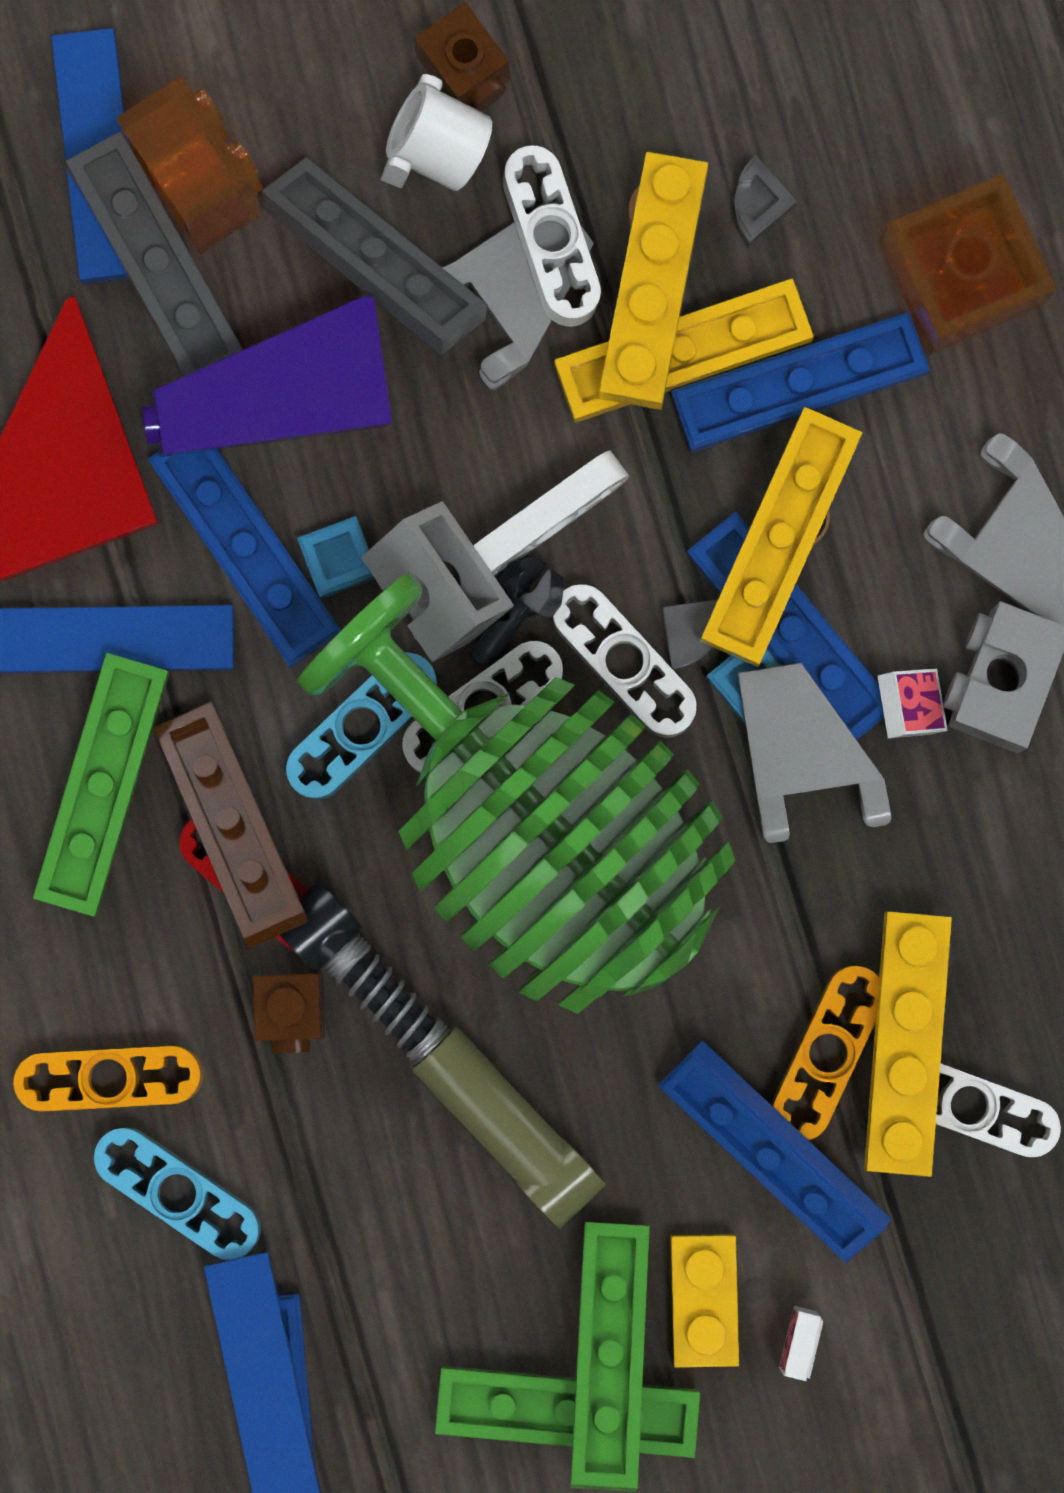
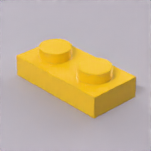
(704, 1300)

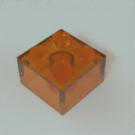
(190, 165)
(966, 264)

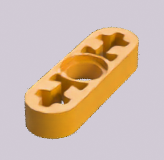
(834, 1003)
(60, 1064)

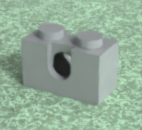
(446, 613)
(1033, 650)

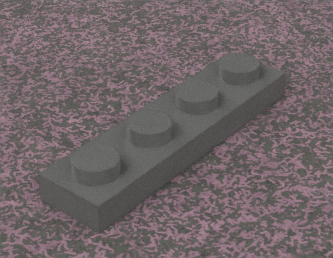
(152, 254)
(374, 256)

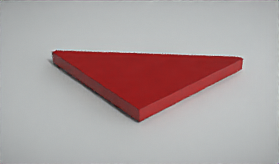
(66, 459)

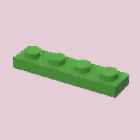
(101, 785)
(610, 1357)
(542, 1410)

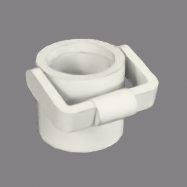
(436, 138)

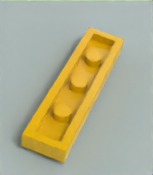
(653, 280)
(704, 345)
(781, 537)
(907, 1044)

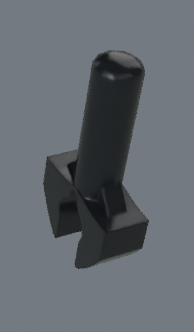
(543, 601)

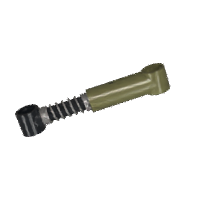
(448, 1064)

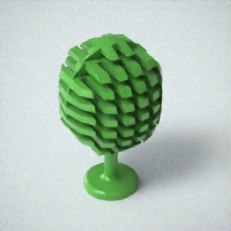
(544, 824)

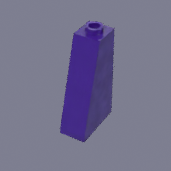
(289, 387)

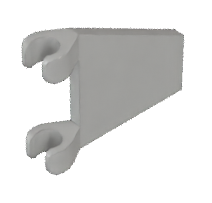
(505, 283)
(1021, 540)
(802, 747)

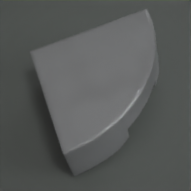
(759, 201)
(684, 630)

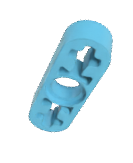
(335, 722)
(147, 1153)

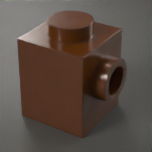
(464, 58)
(289, 1011)

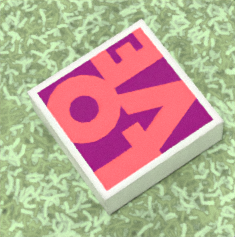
(912, 703)
(801, 1343)

